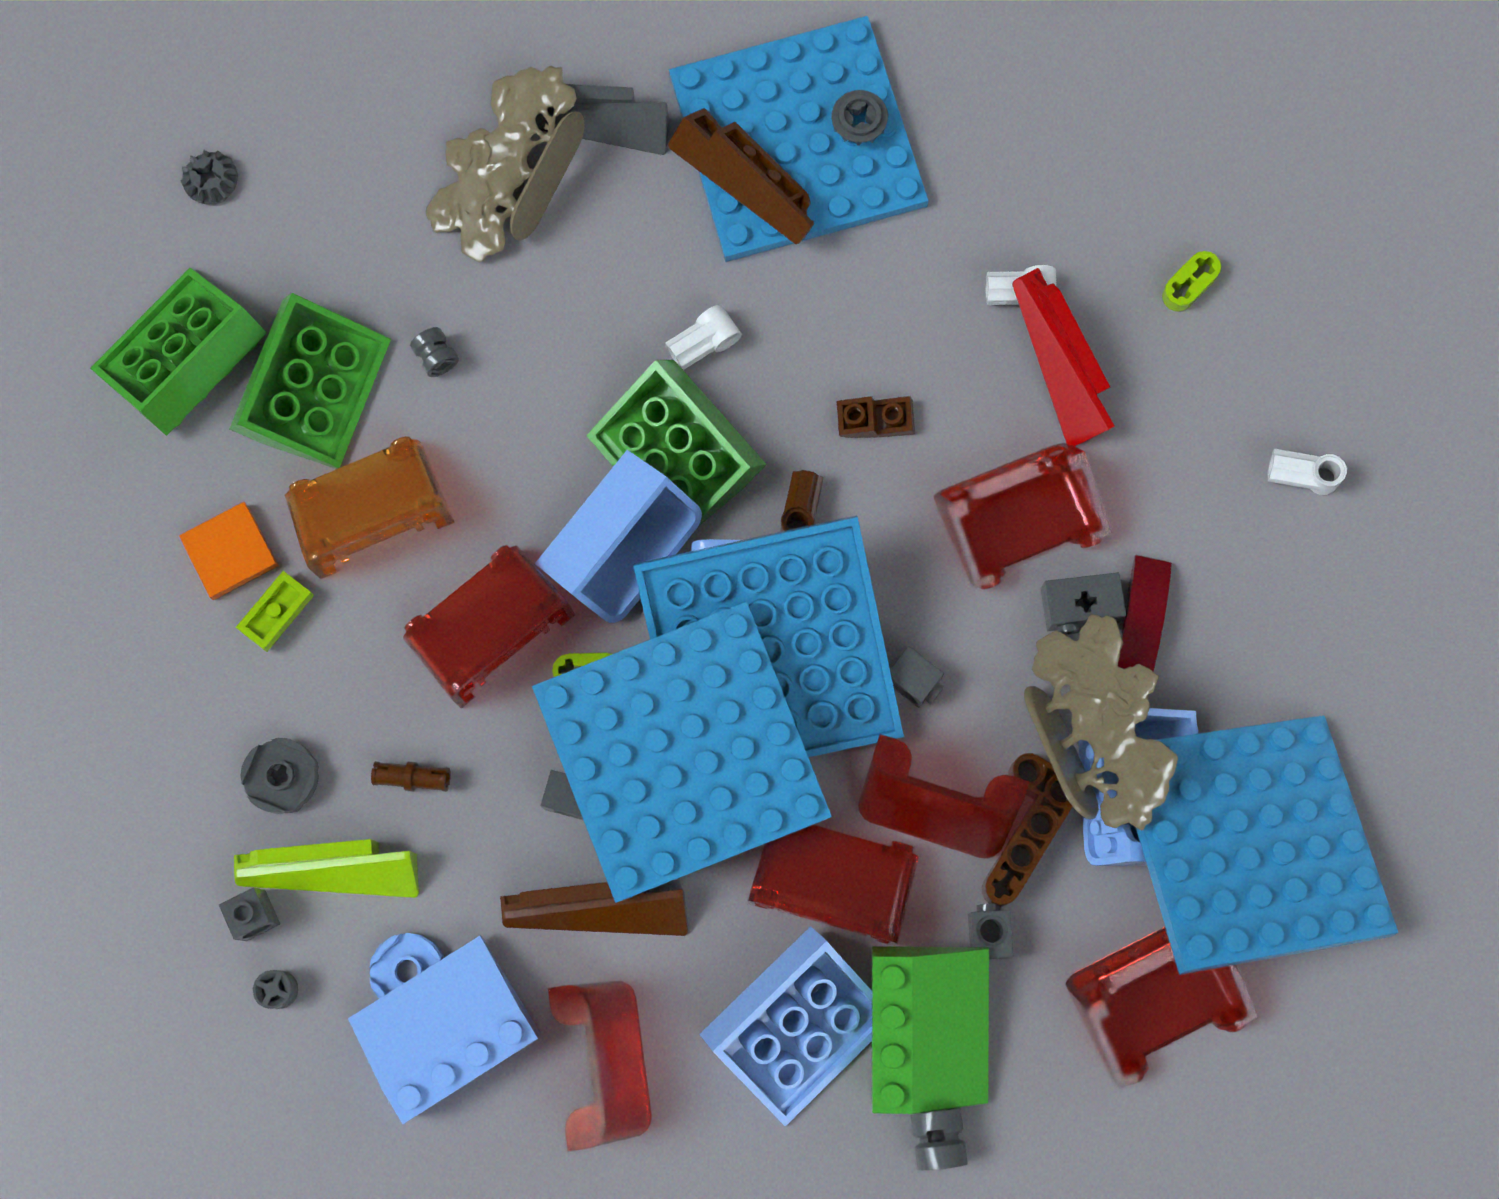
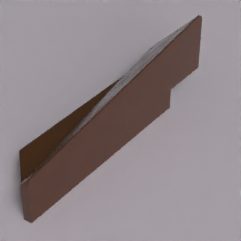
(744, 172)
(594, 910)

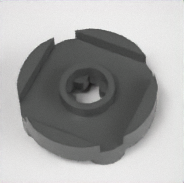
(272, 756)

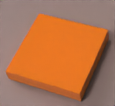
(228, 550)

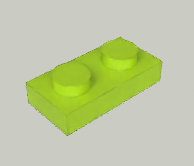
(275, 611)

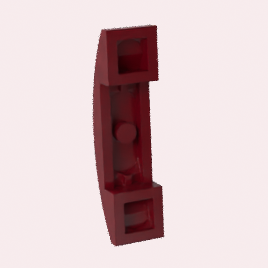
(1145, 612)

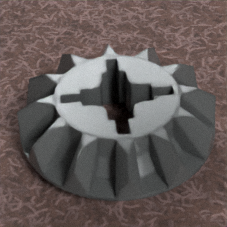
(855, 103)
(214, 189)

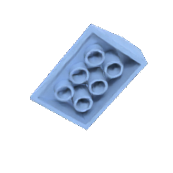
(794, 1026)
(443, 1029)

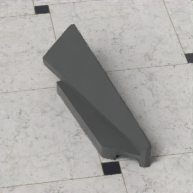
(616, 119)

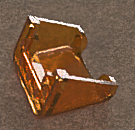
(365, 504)

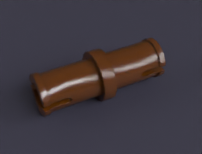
(410, 776)

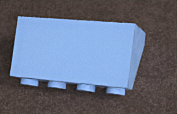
(623, 522)

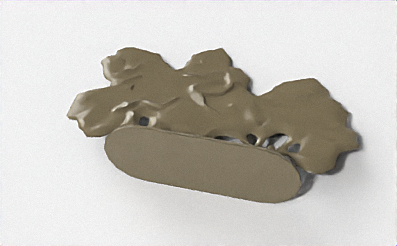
(496, 163)
(1104, 710)

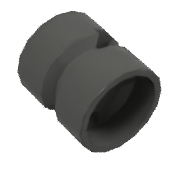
(942, 1152)

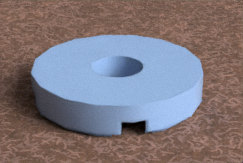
(393, 952)

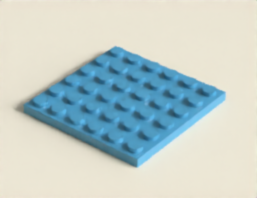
(785, 103)
(812, 613)
(681, 751)
(1261, 848)

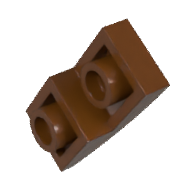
(875, 418)

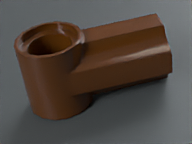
(802, 499)

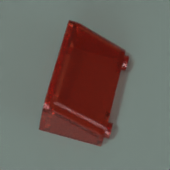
(1022, 511)
(485, 622)
(936, 812)
(837, 881)
(1141, 1003)
(615, 1060)

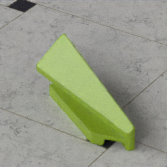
(331, 867)

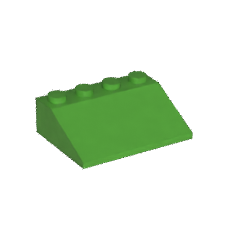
(179, 350)
(310, 382)
(680, 435)
(929, 1028)

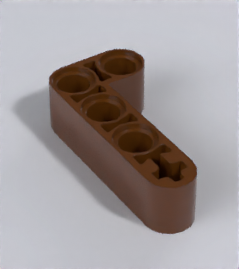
(1024, 835)

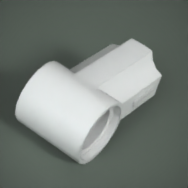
(999, 284)
(711, 333)
(1302, 470)

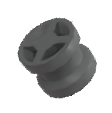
(268, 986)

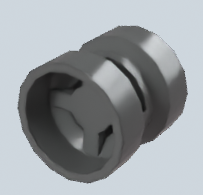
(434, 352)

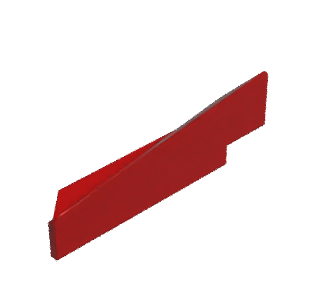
(1064, 358)

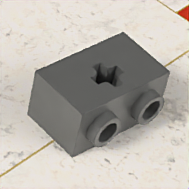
(1062, 595)

